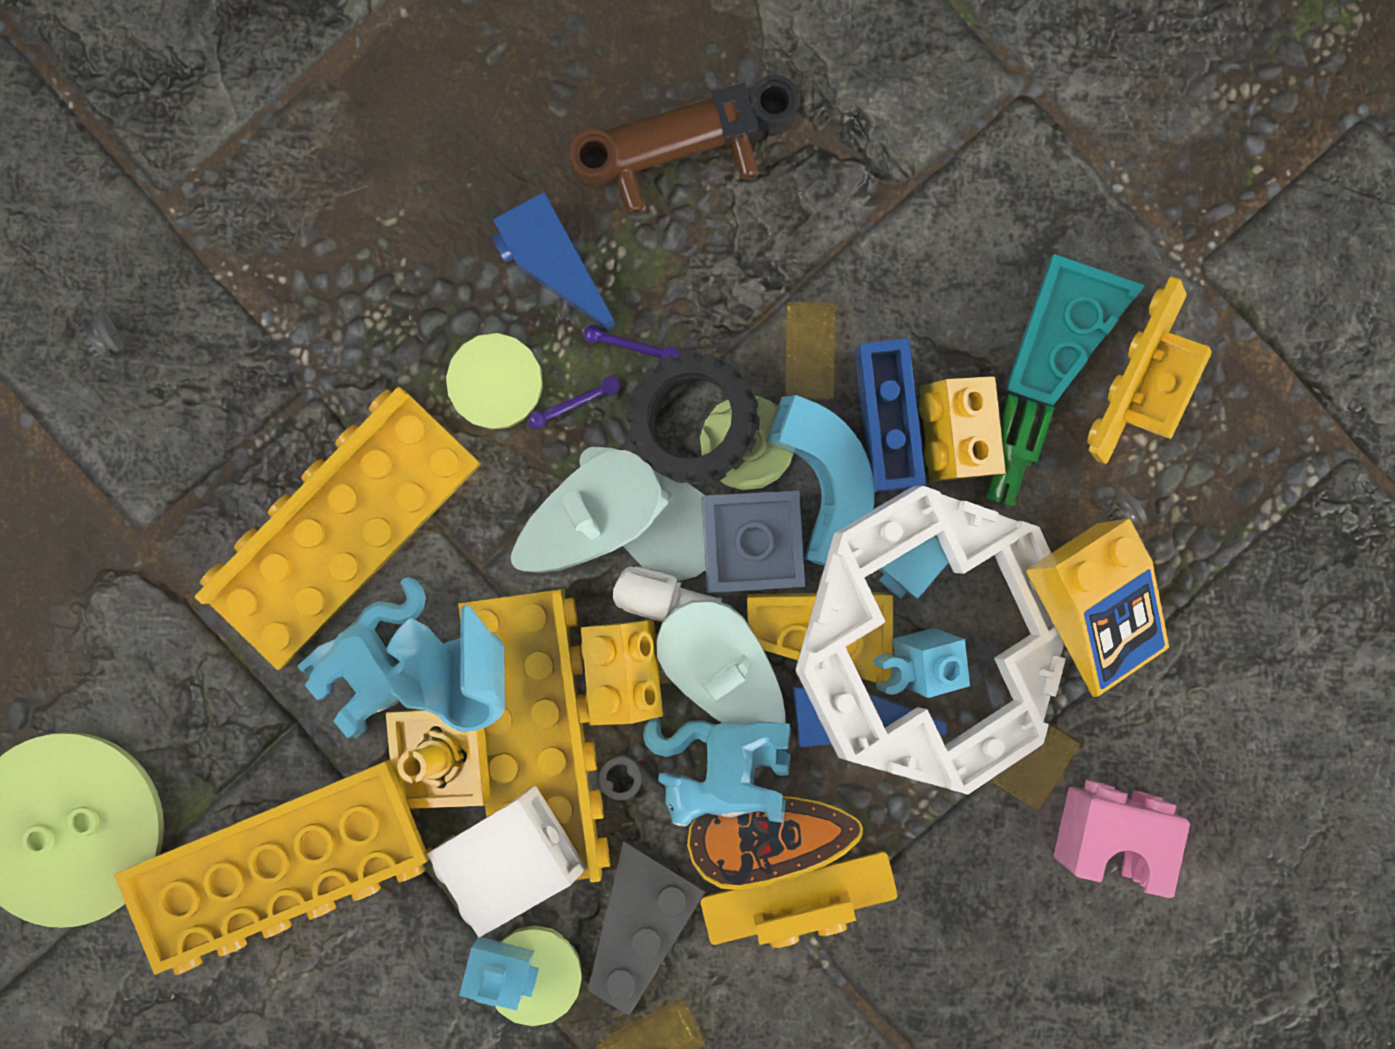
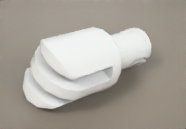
(652, 593)

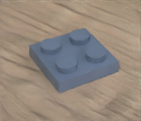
(753, 541)

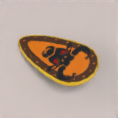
(760, 852)

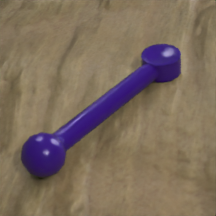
(593, 334)
(609, 386)

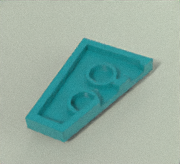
(1065, 326)

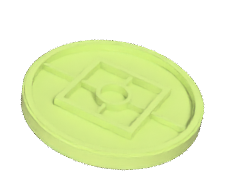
(69, 823)

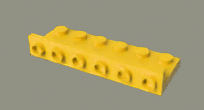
(337, 527)
(542, 724)
(273, 869)

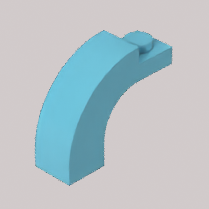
(836, 460)

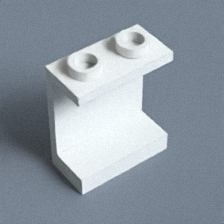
(507, 862)

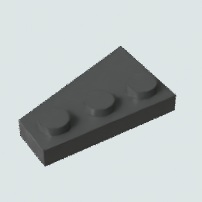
(640, 925)

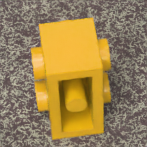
(961, 428)
(621, 672)

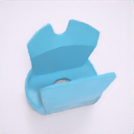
(453, 679)

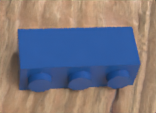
(890, 414)

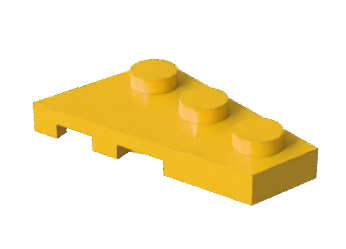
(783, 619)

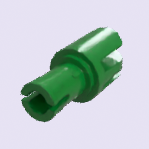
(1015, 454)

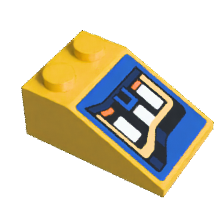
(1103, 602)

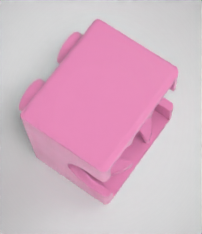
(1105, 822)

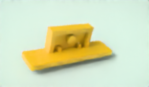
(1156, 379)
(800, 905)

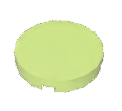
(494, 381)
(763, 463)
(557, 977)

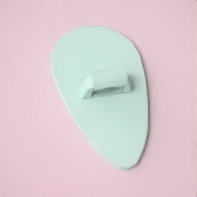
(590, 514)
(676, 535)
(719, 663)

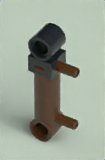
(724, 120)

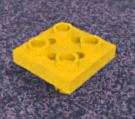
(422, 758)

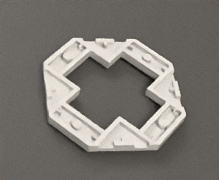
(848, 611)

